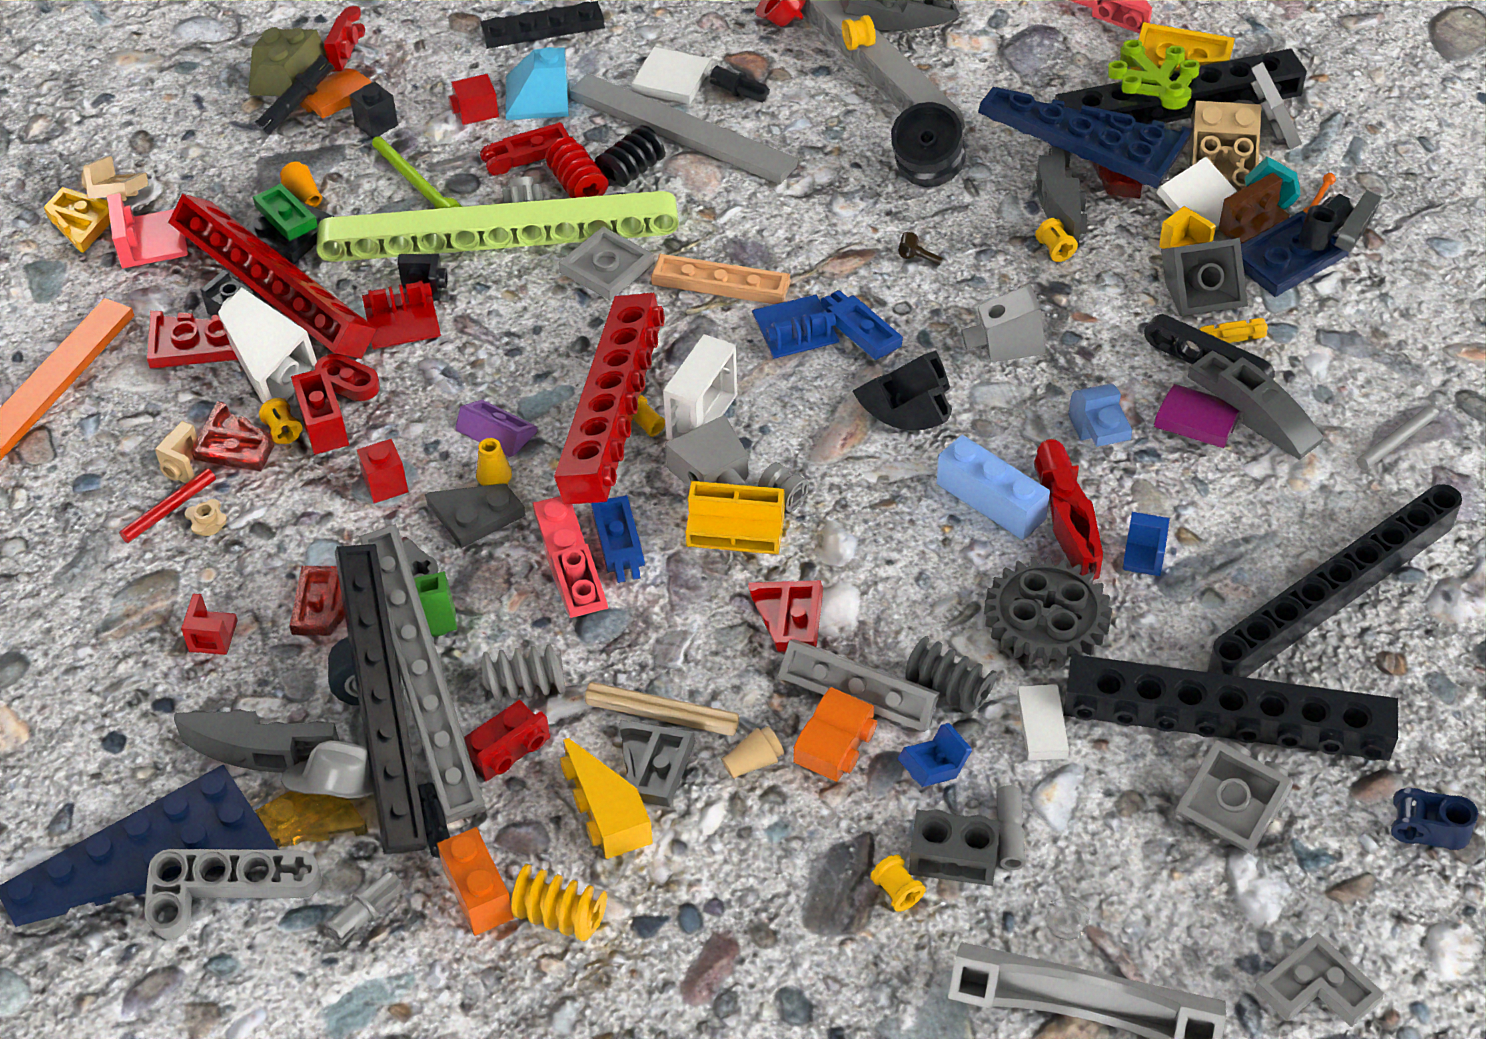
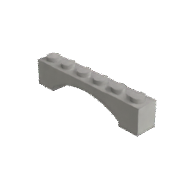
(1012, 980)

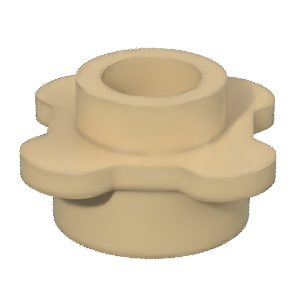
(206, 517)

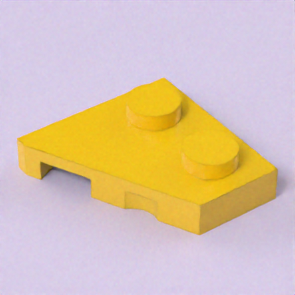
(78, 216)

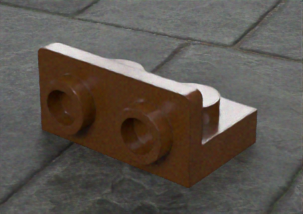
(1253, 209)

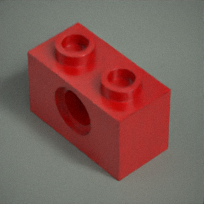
(320, 410)

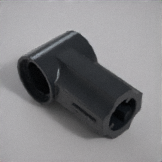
(1324, 221)

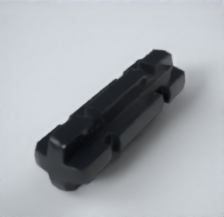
(433, 817)

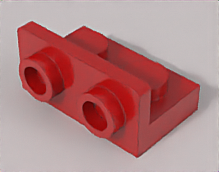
(506, 739)

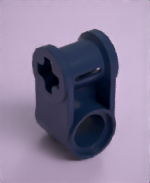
(1433, 819)

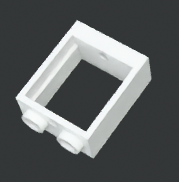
(701, 387)

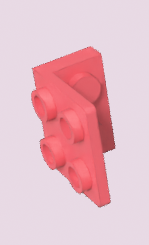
(143, 237)

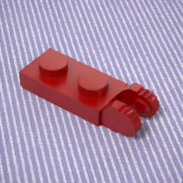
(343, 37)
(520, 148)

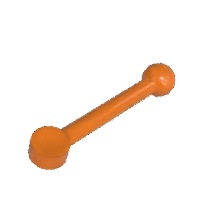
(1328, 179)

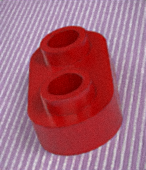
(350, 377)

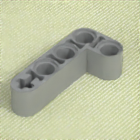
(232, 884)

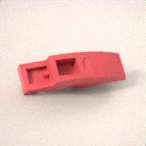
(1123, 13)
(569, 558)

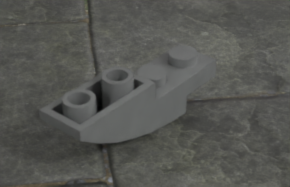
(903, 14)
(1060, 193)
(1264, 402)
(245, 743)

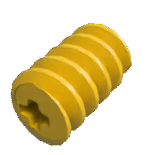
(557, 906)

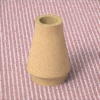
(754, 752)

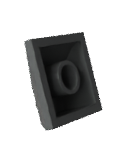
(1205, 276)

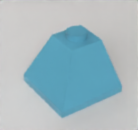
(538, 86)

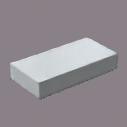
(1042, 722)

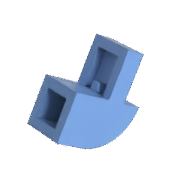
(1098, 415)

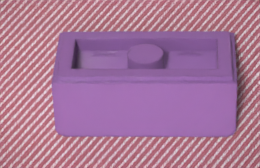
(484, 420)

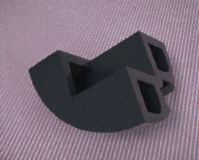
(909, 395)

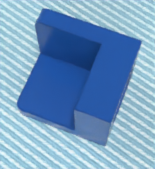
(1146, 544)

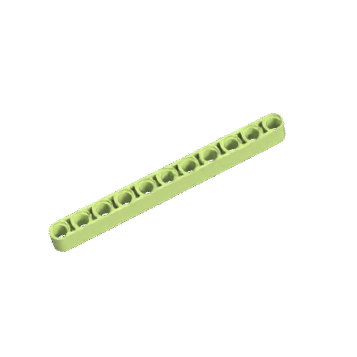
(495, 226)

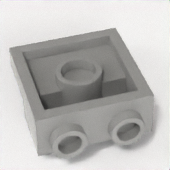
(1235, 795)

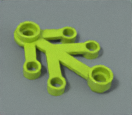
(1171, 93)

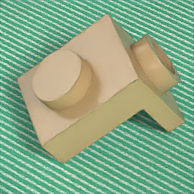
(175, 452)

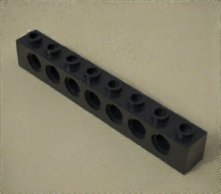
(1216, 83)
(1232, 707)

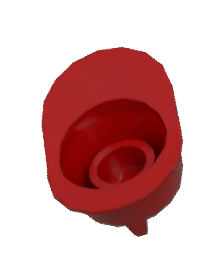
(780, 11)

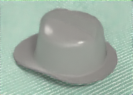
(333, 770)

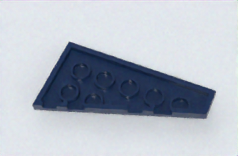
(1092, 133)
(117, 859)

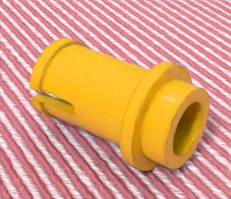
(648, 418)

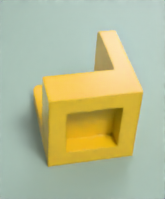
(1185, 229)

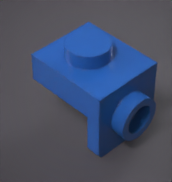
(936, 759)

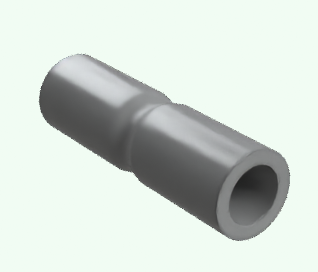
(1011, 833)

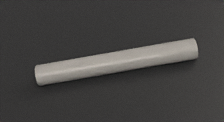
(1397, 437)

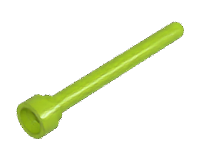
(413, 176)

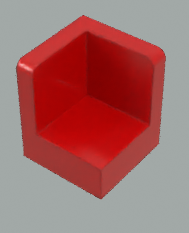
(207, 630)

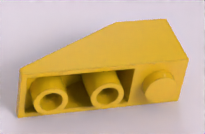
(612, 803)

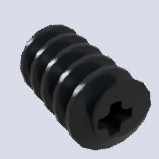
(631, 156)

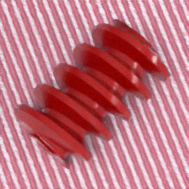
(575, 169)

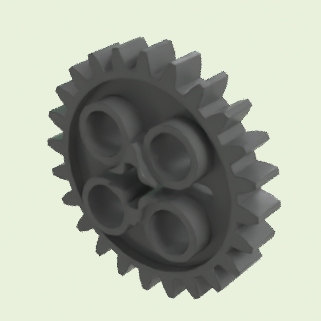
(1047, 611)

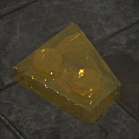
(309, 817)

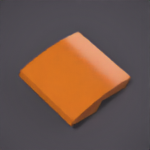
(334, 92)

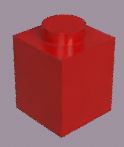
(474, 99)
(382, 470)

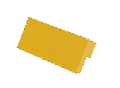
(735, 517)

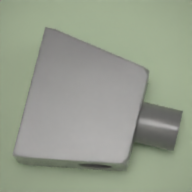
(1008, 326)
(708, 455)

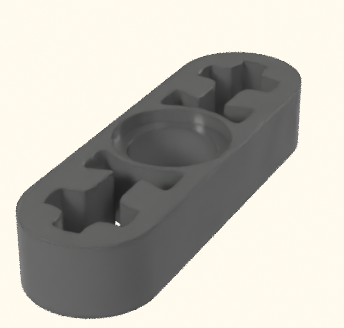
(1358, 221)

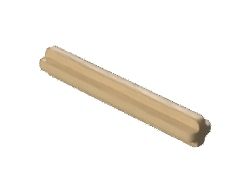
(662, 708)

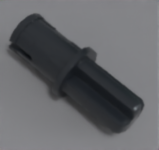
(739, 84)

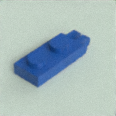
(862, 325)
(618, 537)

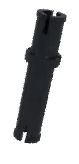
(295, 94)

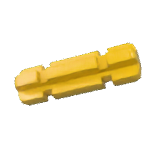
(1238, 330)

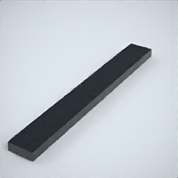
(380, 700)

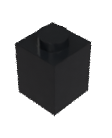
(373, 109)

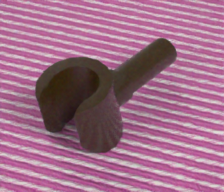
(909, 248)

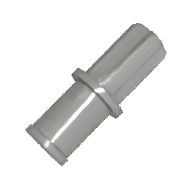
(364, 907)

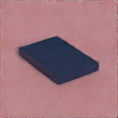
(1280, 261)

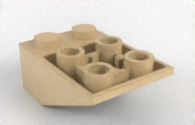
(1227, 137)

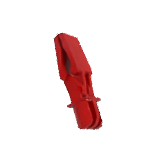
(1068, 503)

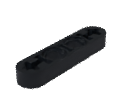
(1163, 335)

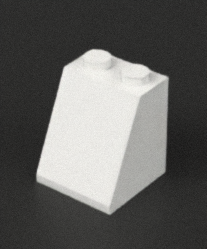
(266, 345)

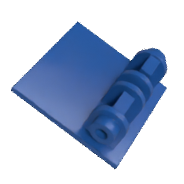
(796, 326)

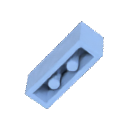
(992, 487)

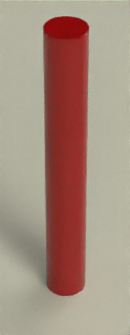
(167, 505)

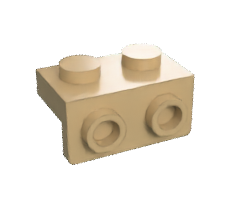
(100, 180)

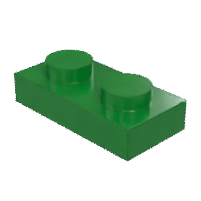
(285, 212)

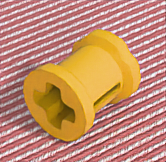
(1056, 240)
(283, 419)
(897, 883)

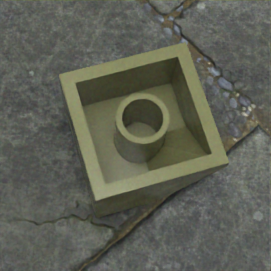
(280, 57)

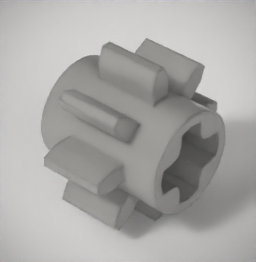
(522, 190)

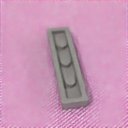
(889, 694)

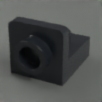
(423, 268)

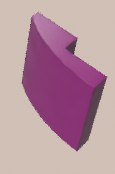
(1197, 416)

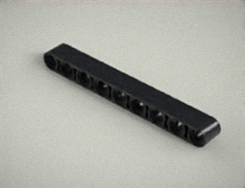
(1335, 583)

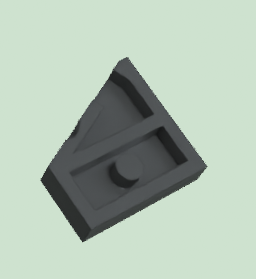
(475, 510)
(655, 759)

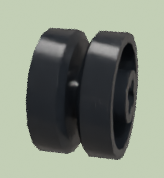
(928, 144)

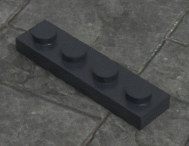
(542, 24)

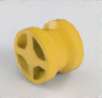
(858, 32)

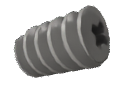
(522, 673)

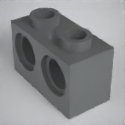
(953, 856)

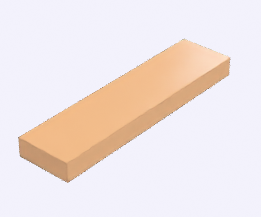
(720, 279)

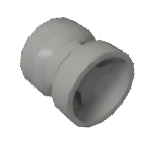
(794, 486)

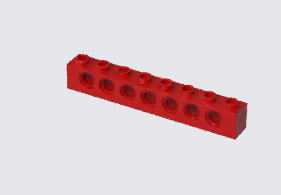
(272, 276)
(609, 400)

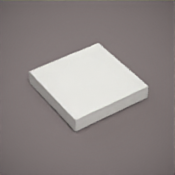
(671, 75)
(1199, 189)

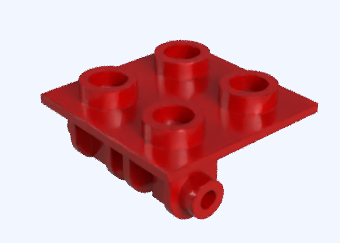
(401, 316)

